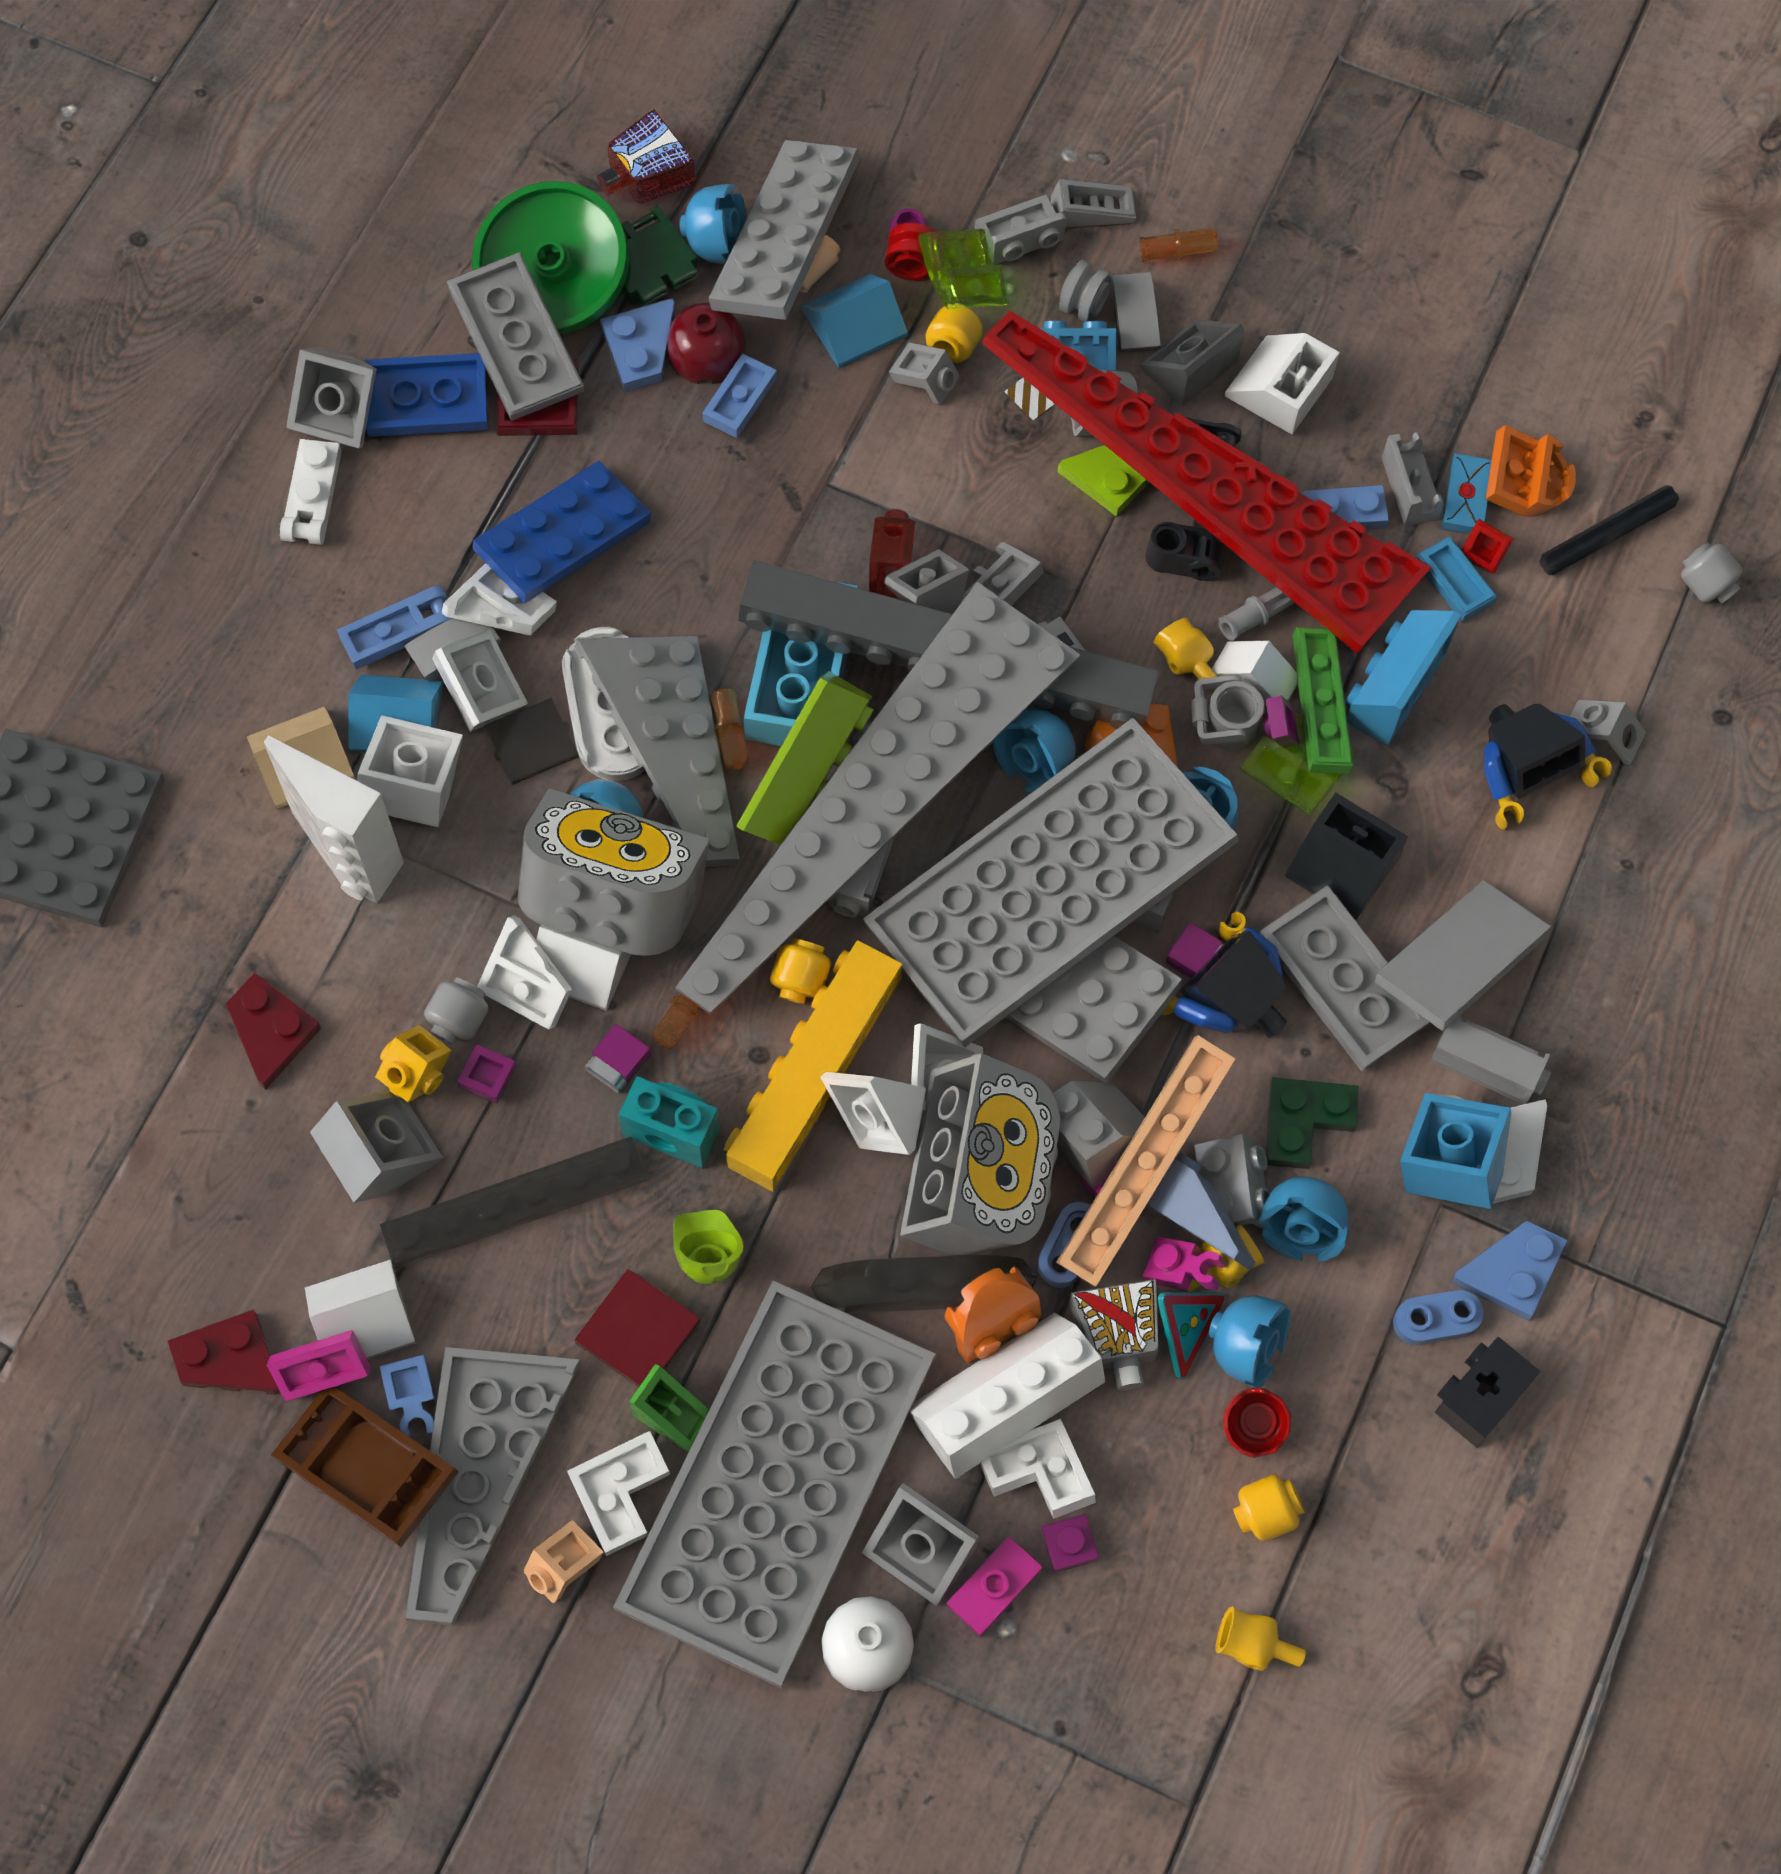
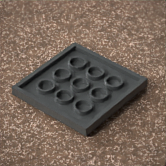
(68, 825)

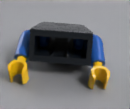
(1532, 751)
(1235, 985)

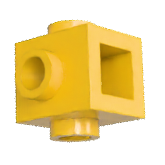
(413, 1064)

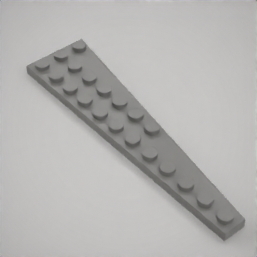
(941, 717)

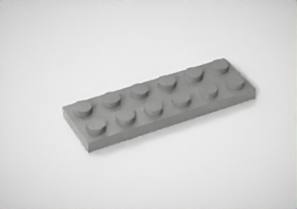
(784, 230)

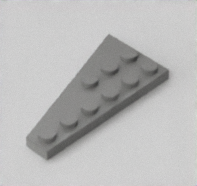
(669, 726)
(489, 1428)

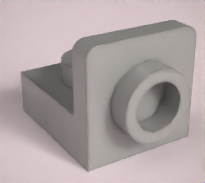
(926, 369)

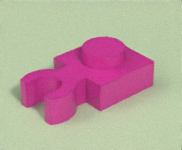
(1178, 1262)

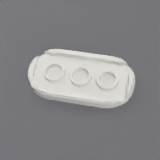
(595, 731)

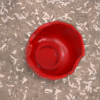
(1256, 1422)

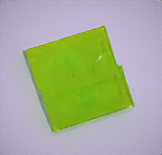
(962, 269)
(1287, 772)

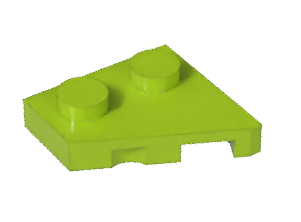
(1103, 478)

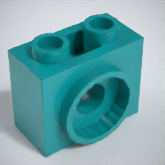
(670, 1121)

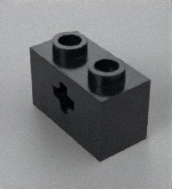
(1476, 1414)

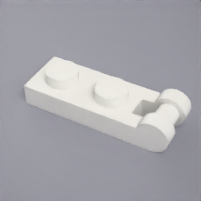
(311, 491)

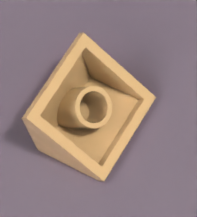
(309, 734)

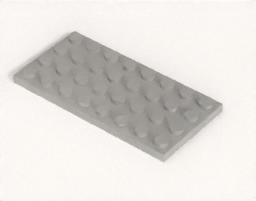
(1050, 881)
(775, 1484)

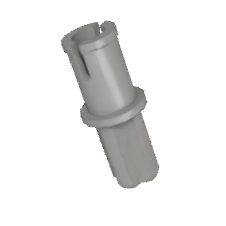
(1254, 613)

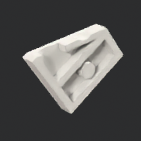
(524, 976)

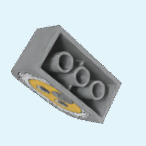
(609, 875)
(981, 1158)

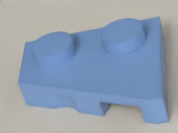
(639, 343)
(1514, 1269)

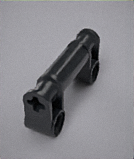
(1190, 541)

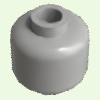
(1712, 572)
(456, 1011)

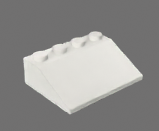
(341, 820)

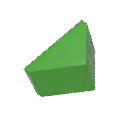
(668, 1408)

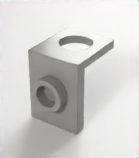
(1607, 722)

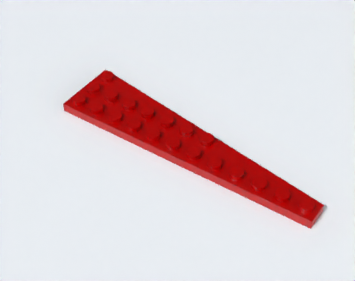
(1292, 541)

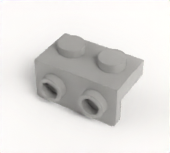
(1022, 229)
(1237, 1173)

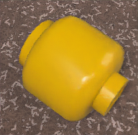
(956, 332)
(799, 970)
(1269, 1508)

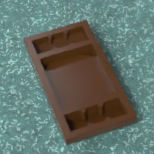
(364, 1464)

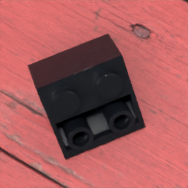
(1348, 853)

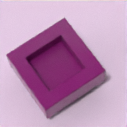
(1281, 722)
(486, 1074)
(1069, 1543)

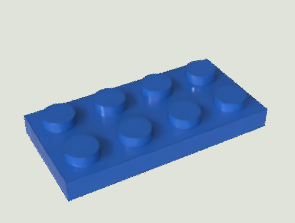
(561, 531)

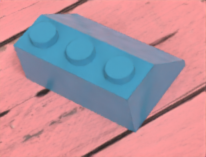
(1401, 672)

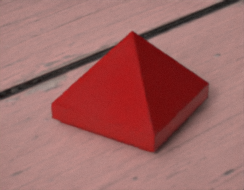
(1486, 546)

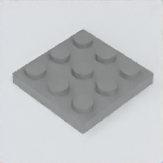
(1100, 1007)

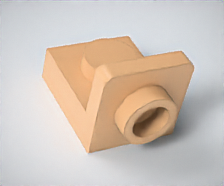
(561, 1561)

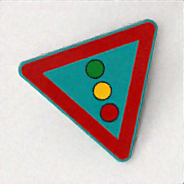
(1187, 1324)

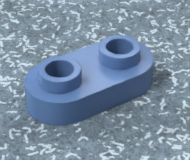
(1057, 1241)
(1439, 1316)

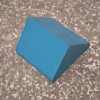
(856, 319)
(392, 697)

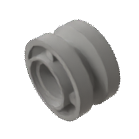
(1085, 291)

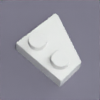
(492, 603)
(1522, 1151)

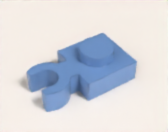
(408, 1388)

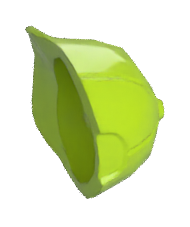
(707, 1245)

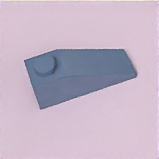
(1196, 1207)

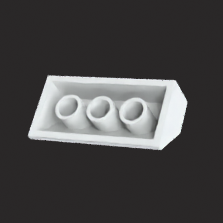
(1008, 1393)

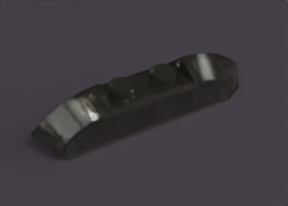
(907, 1282)

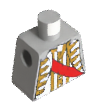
(1120, 1327)

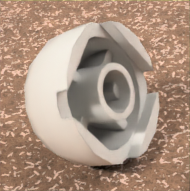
(867, 1644)

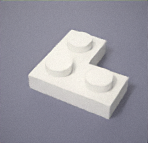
(1043, 1457)
(606, 1488)

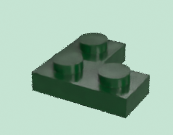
(1299, 1108)

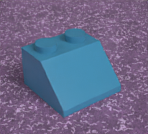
(1456, 1150)

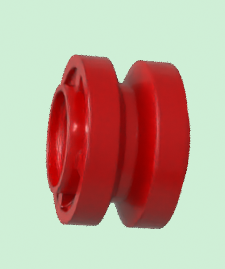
(904, 252)

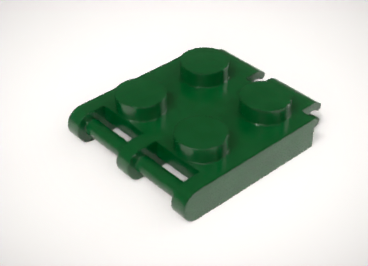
(656, 258)

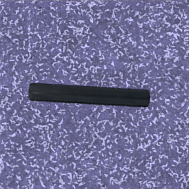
(1609, 530)

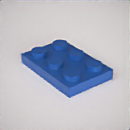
(428, 395)

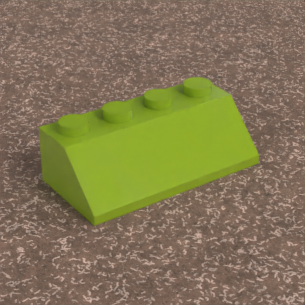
(806, 758)

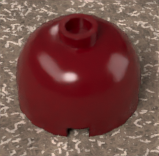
(704, 343)

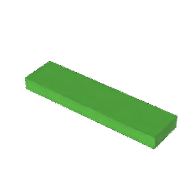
(1322, 701)

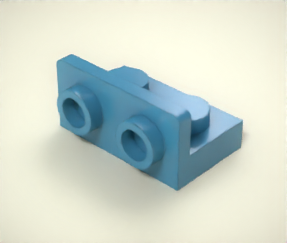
(1092, 341)

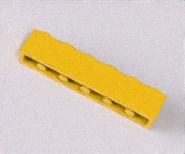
(825, 1043)

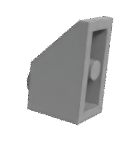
(931, 582)

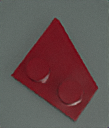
(269, 1027)
(225, 1356)

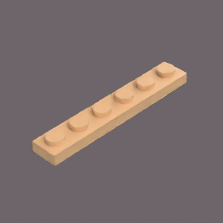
(1145, 1160)

